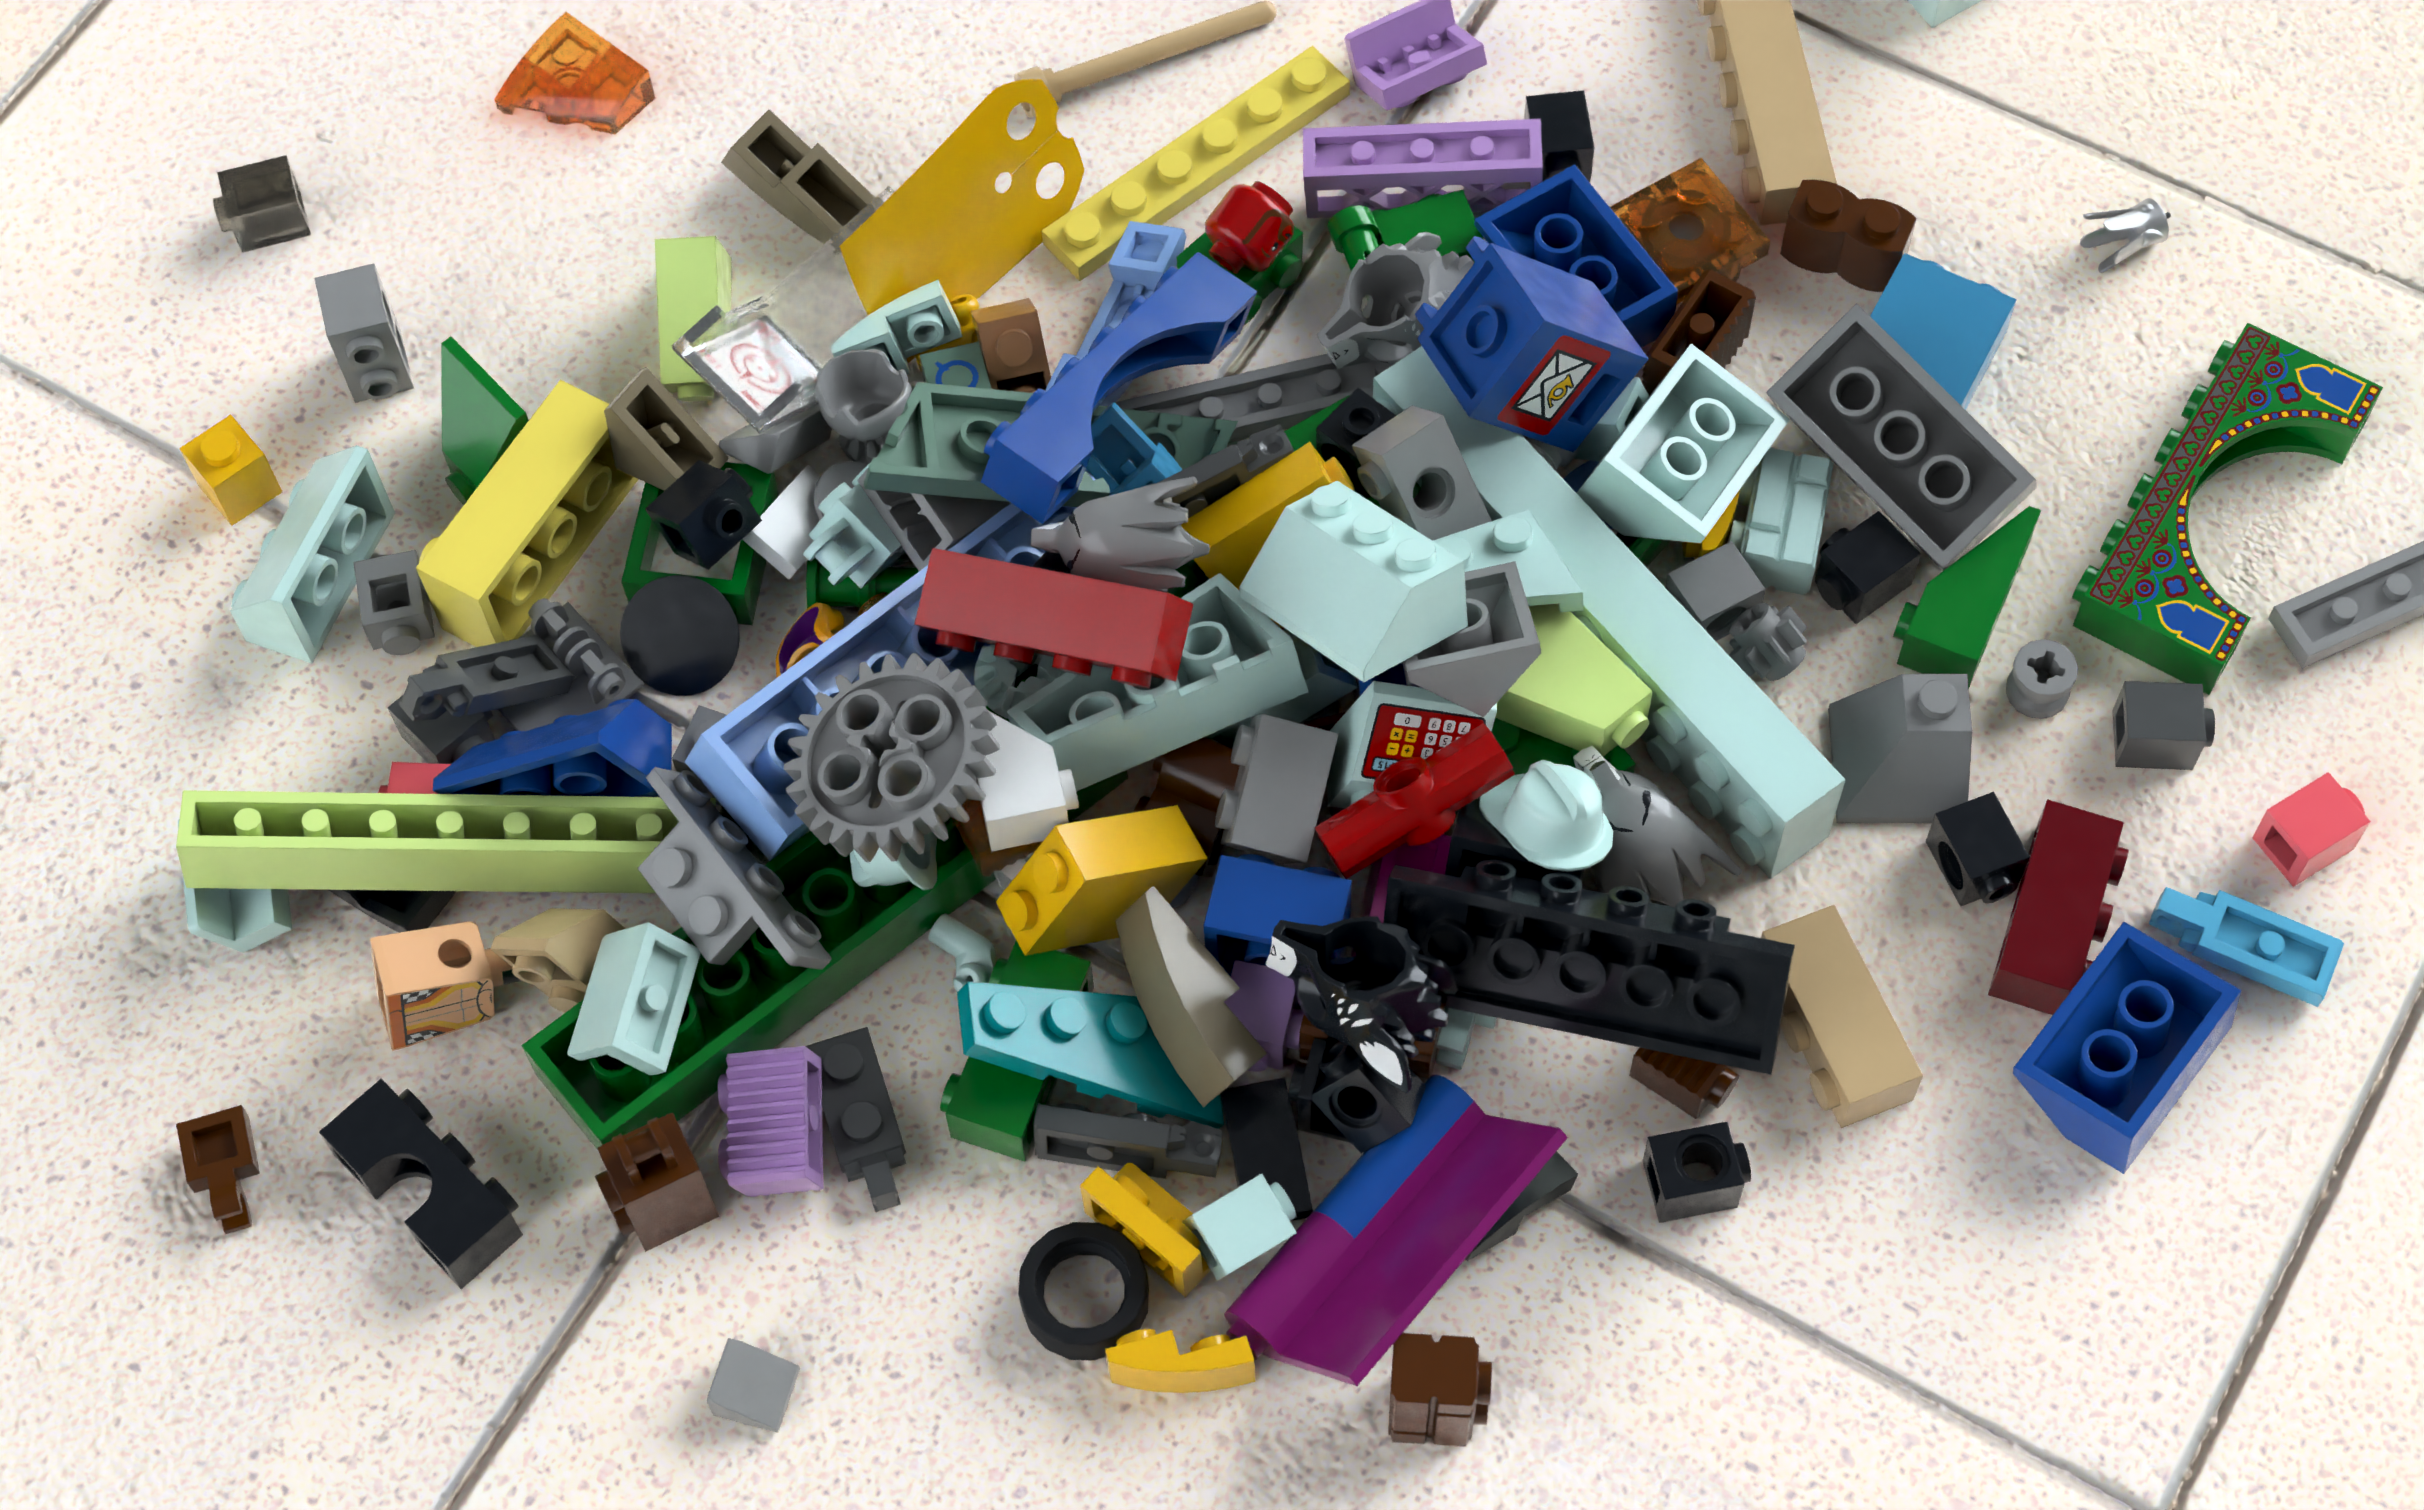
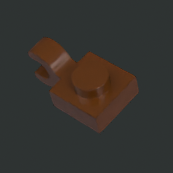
(215, 1157)

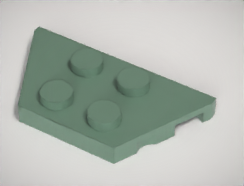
(942, 441)

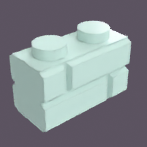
(1784, 518)

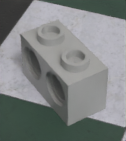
(364, 333)

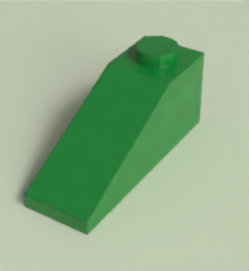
(1964, 603)

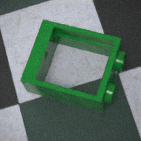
(749, 569)

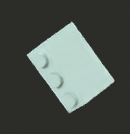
(1683, 453)
(309, 558)
(1356, 582)

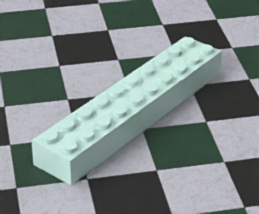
(1704, 712)

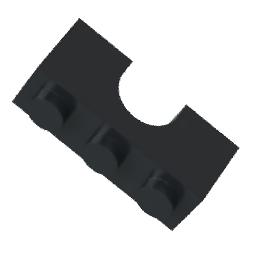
(387, 1140)

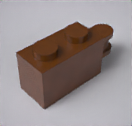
(654, 1183)

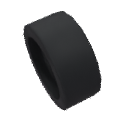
(1068, 1242)

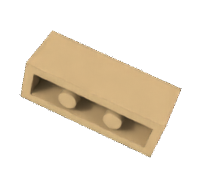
(1842, 1022)

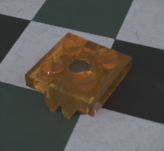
(1692, 226)

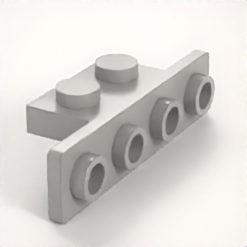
(717, 883)

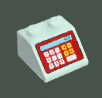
(1388, 726)

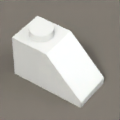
(1027, 790)

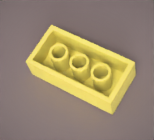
(526, 521)

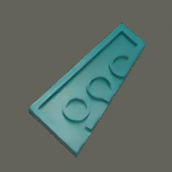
(1081, 1038)

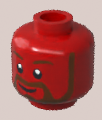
(1249, 227)

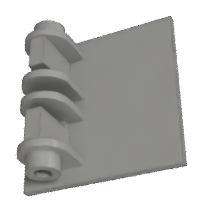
(597, 669)

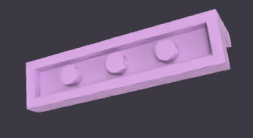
(1420, 161)

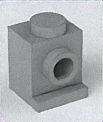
(393, 603)

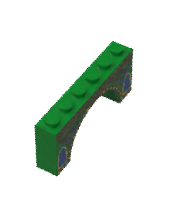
(2150, 588)

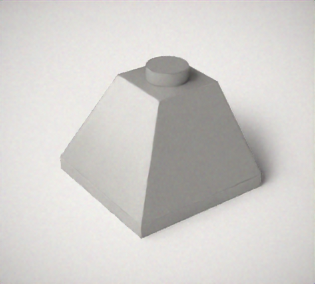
(1902, 748)

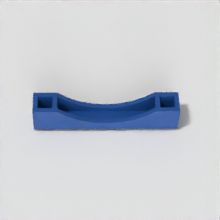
(1184, 322)

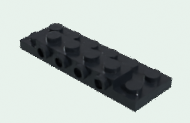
(1598, 961)

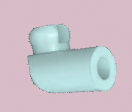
(972, 952)

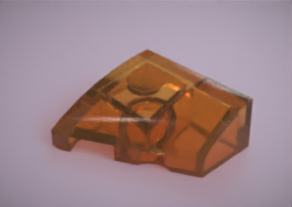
(577, 80)

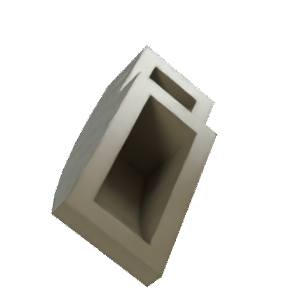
(796, 180)
(1184, 997)

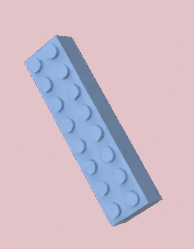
(747, 749)

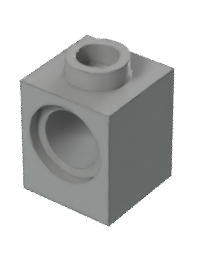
(1716, 589)

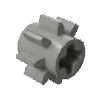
(1768, 641)

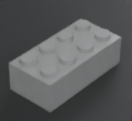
(1902, 438)

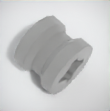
(2033, 692)

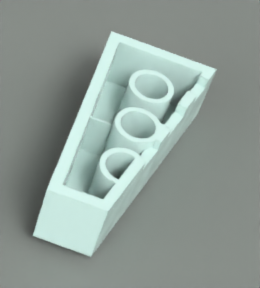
(1228, 672)

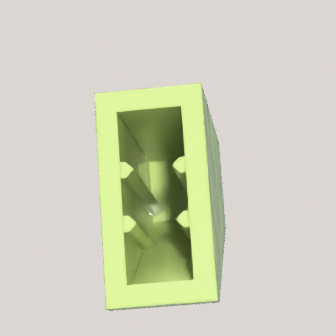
(690, 281)
(1576, 689)

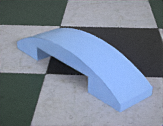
(1136, 269)

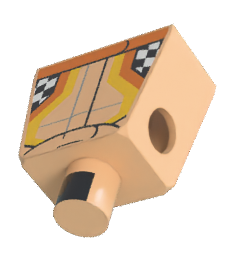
(435, 981)

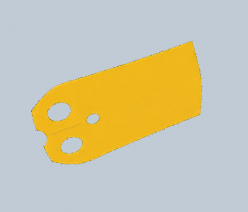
(949, 216)

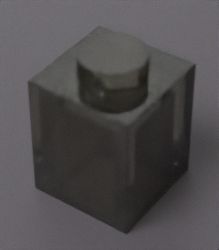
(261, 204)

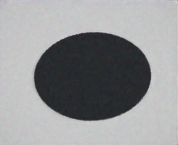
(679, 635)

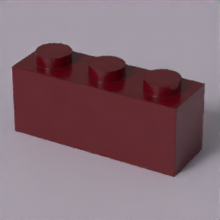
(2059, 907)

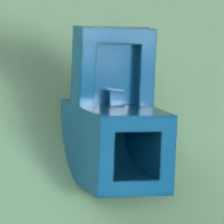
(1126, 454)

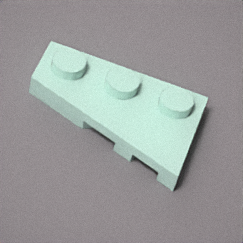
(1523, 541)

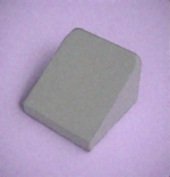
(752, 1386)

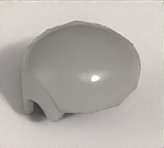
(861, 394)

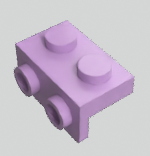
(1412, 53)

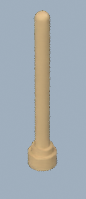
(1149, 51)

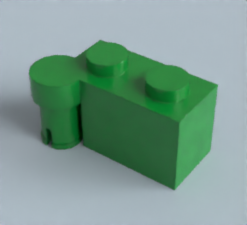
(1360, 231)

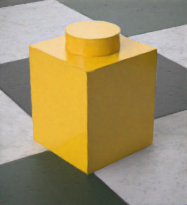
(231, 470)

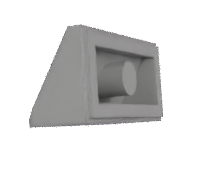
(779, 444)

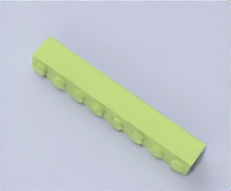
(419, 841)

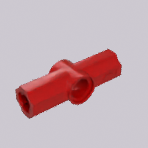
(1415, 800)

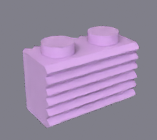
(772, 1121)

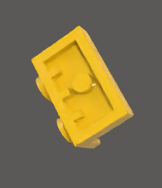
(1150, 1221)

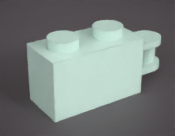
(852, 537)

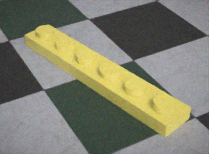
(1197, 160)

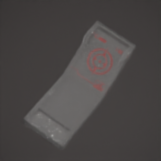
(772, 348)

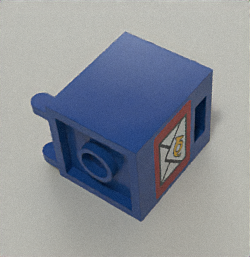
(1530, 347)

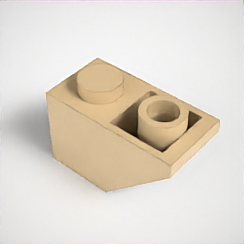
(556, 951)

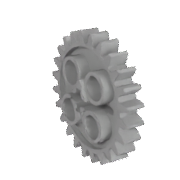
(891, 757)

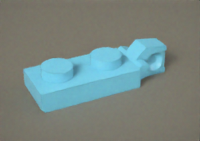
(2251, 941)

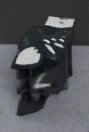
(1368, 1000)

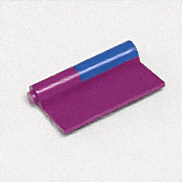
(1389, 1236)

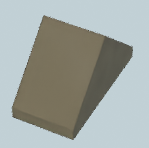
(655, 434)

